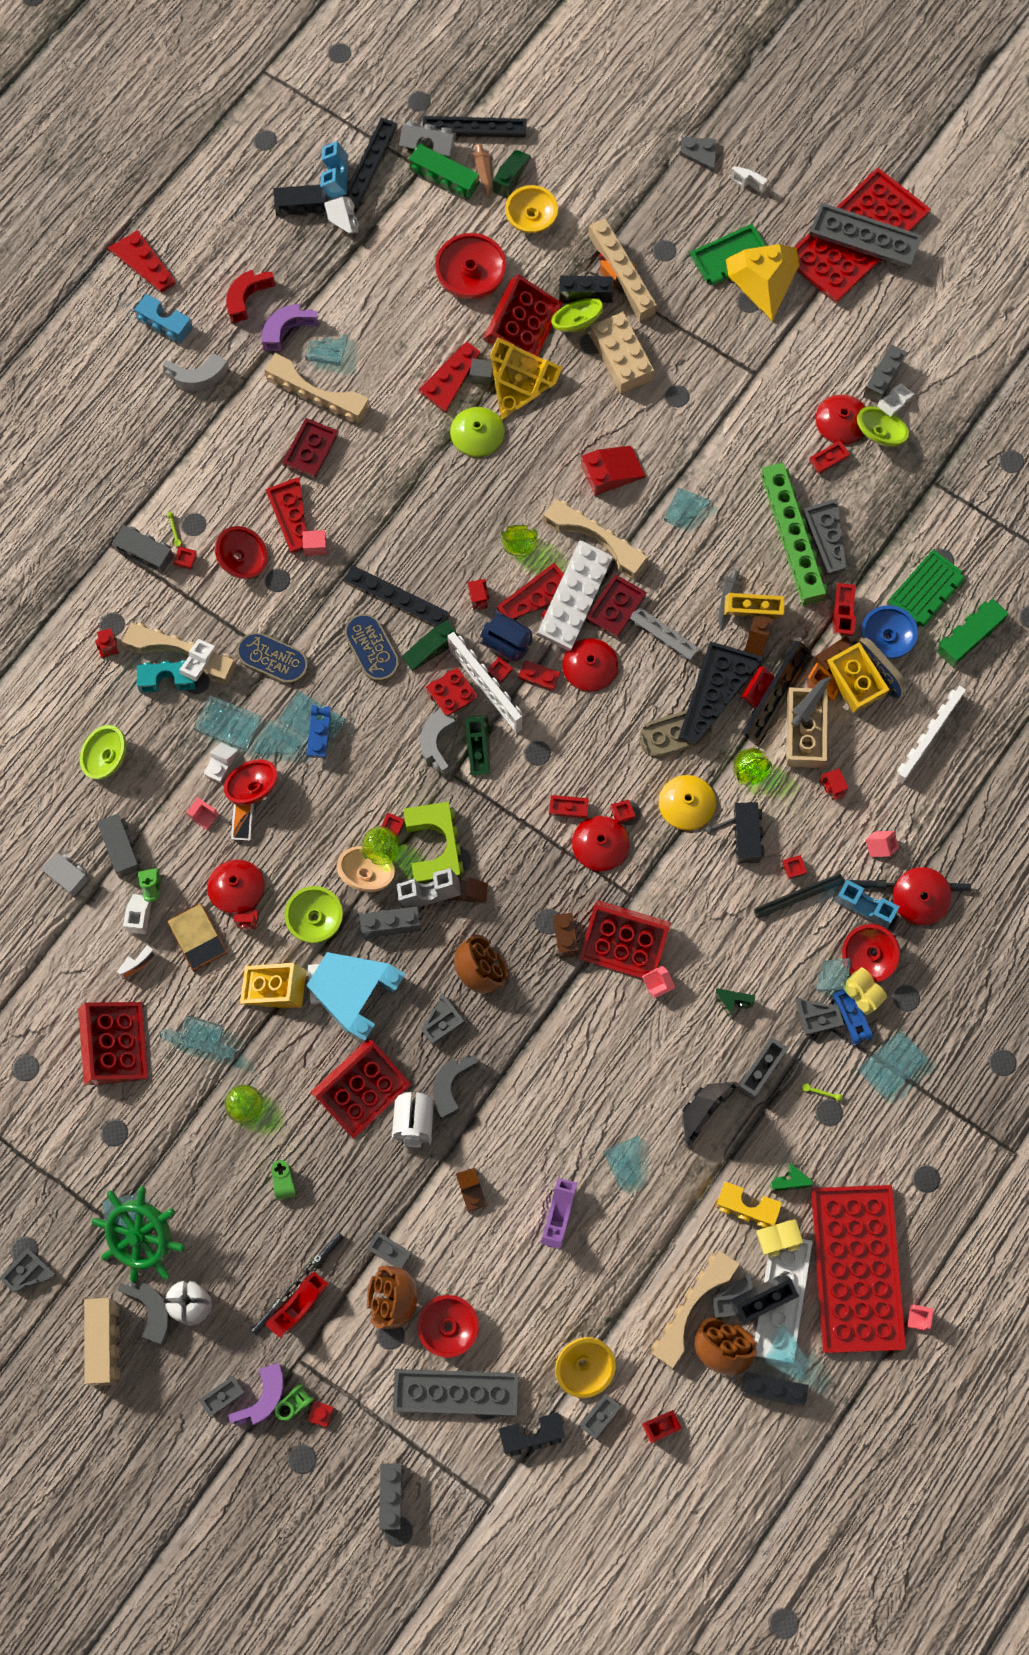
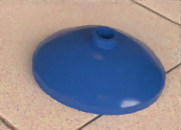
(893, 622)

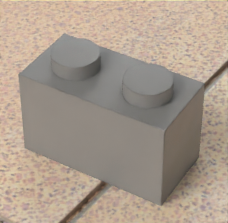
(65, 874)

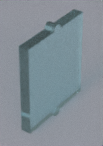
(833, 975)

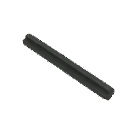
(798, 895)

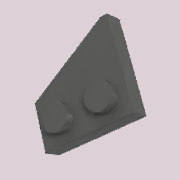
(818, 1016)
(26, 1272)

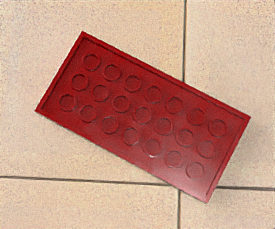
(838, 268)
(857, 1269)

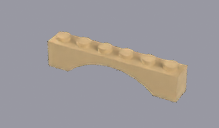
(635, 290)
(348, 404)
(565, 519)
(144, 640)
(671, 1345)

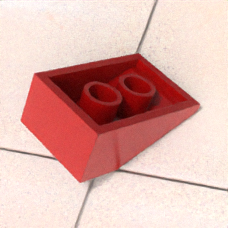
(611, 468)

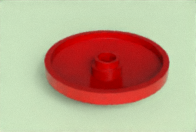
(470, 265)

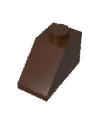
(758, 635)

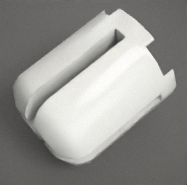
(422, 1120)
(194, 1312)

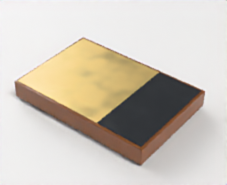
(197, 937)

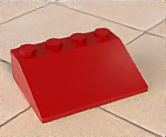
(523, 316)
(624, 939)
(112, 1042)
(360, 1088)

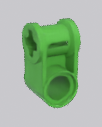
(150, 882)
(282, 1184)
(294, 1402)

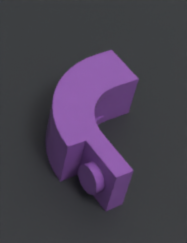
(284, 320)
(559, 1213)
(272, 1395)

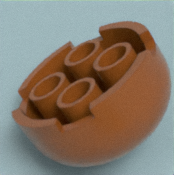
(473, 967)
(401, 1300)
(717, 1351)

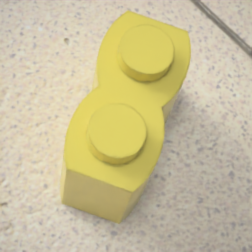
(865, 991)
(779, 1238)

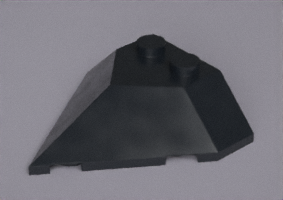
(702, 1108)

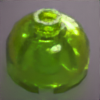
(519, 540)
(751, 766)
(380, 845)
(244, 1104)

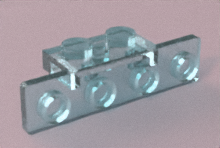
(201, 1035)

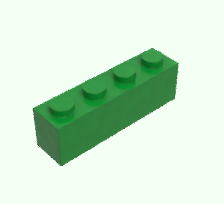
(444, 171)
(972, 632)

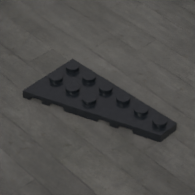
(718, 682)

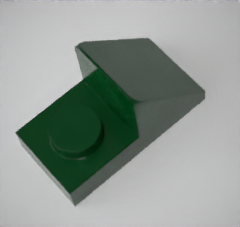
(729, 998)

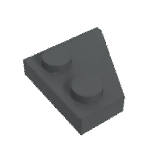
(699, 150)
(442, 1021)
(721, 1301)

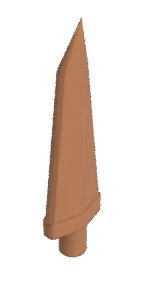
(483, 166)

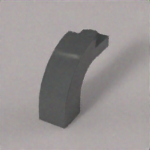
(444, 1081)
(159, 1318)

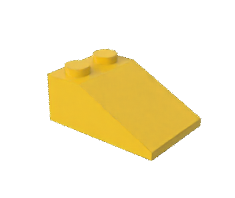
(857, 677)
(273, 985)

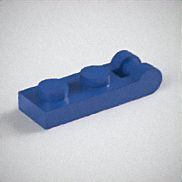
(318, 732)
(852, 1017)

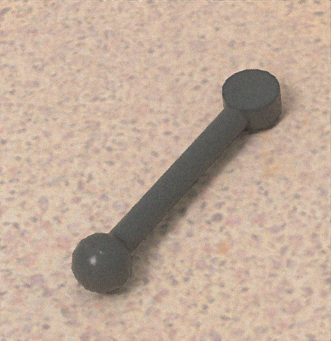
(709, 829)

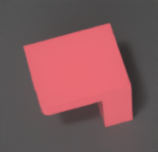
(314, 543)
(202, 813)
(882, 843)
(658, 982)
(919, 1317)

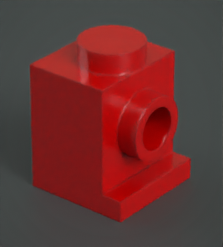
(478, 594)
(106, 643)
(834, 784)

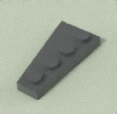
(825, 529)

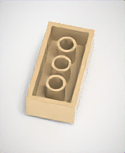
(621, 353)
(808, 742)
(101, 1342)

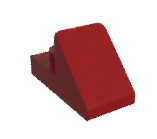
(661, 1426)

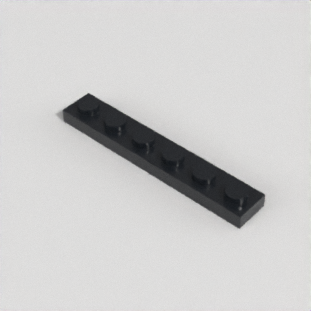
(480, 125)
(370, 161)
(395, 597)
(776, 692)

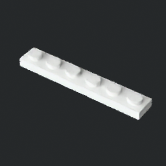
(925, 740)

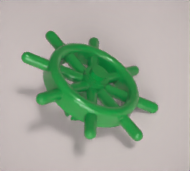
(138, 1234)

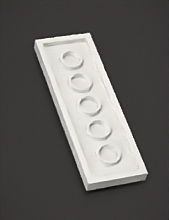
(574, 595)
(489, 686)
(794, 1265)

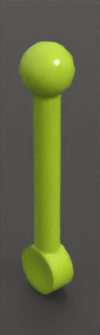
(177, 542)
(806, 1087)

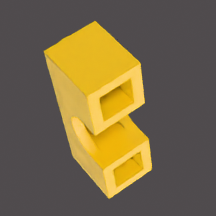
(730, 1202)

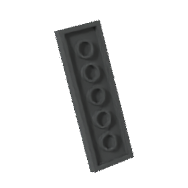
(865, 235)
(455, 1392)

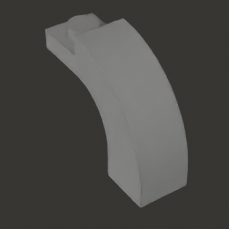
(200, 378)
(432, 731)

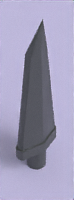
(731, 585)
(807, 705)

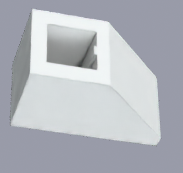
(341, 214)
(137, 915)

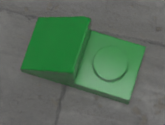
(796, 1180)

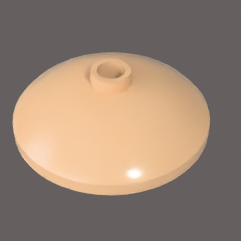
(362, 873)

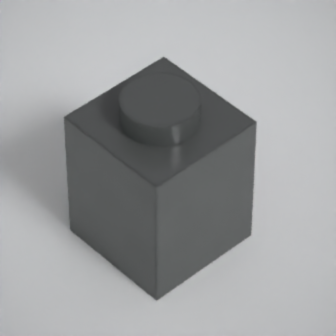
(481, 372)

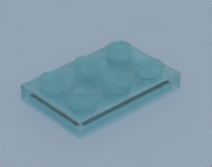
(298, 716)
(227, 723)
(892, 1064)

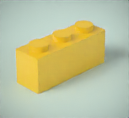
(752, 604)

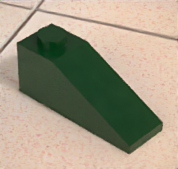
(510, 173)
(429, 646)
(478, 744)

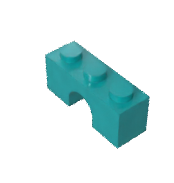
(151, 674)

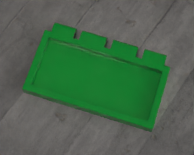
(712, 257)
(925, 587)

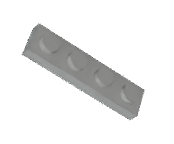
(665, 633)

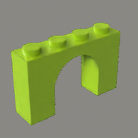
(437, 818)

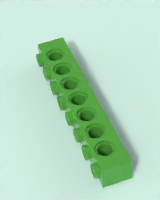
(808, 593)

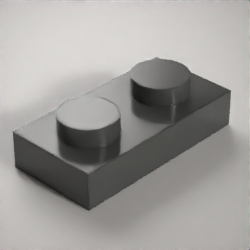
(389, 1250)
(221, 1396)
(600, 1416)

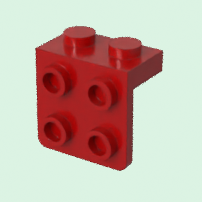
(451, 692)

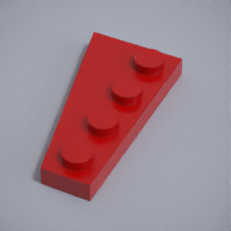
(140, 257)
(446, 381)
(289, 511)
(534, 594)

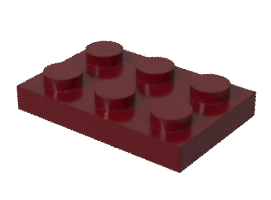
(310, 448)
(615, 606)

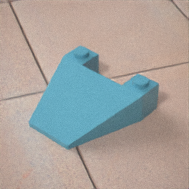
(344, 986)

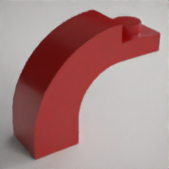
(242, 288)
(844, 610)
(298, 1306)

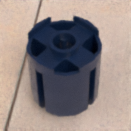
(506, 637)

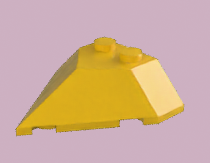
(764, 274)
(519, 376)

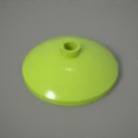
(577, 315)
(881, 427)
(480, 440)
(103, 752)
(311, 902)

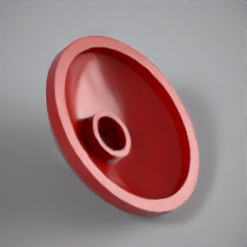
(833, 424)
(246, 546)
(590, 675)
(251, 782)
(600, 855)
(908, 891)
(237, 896)
(859, 948)
(444, 1311)

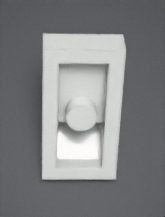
(220, 762)

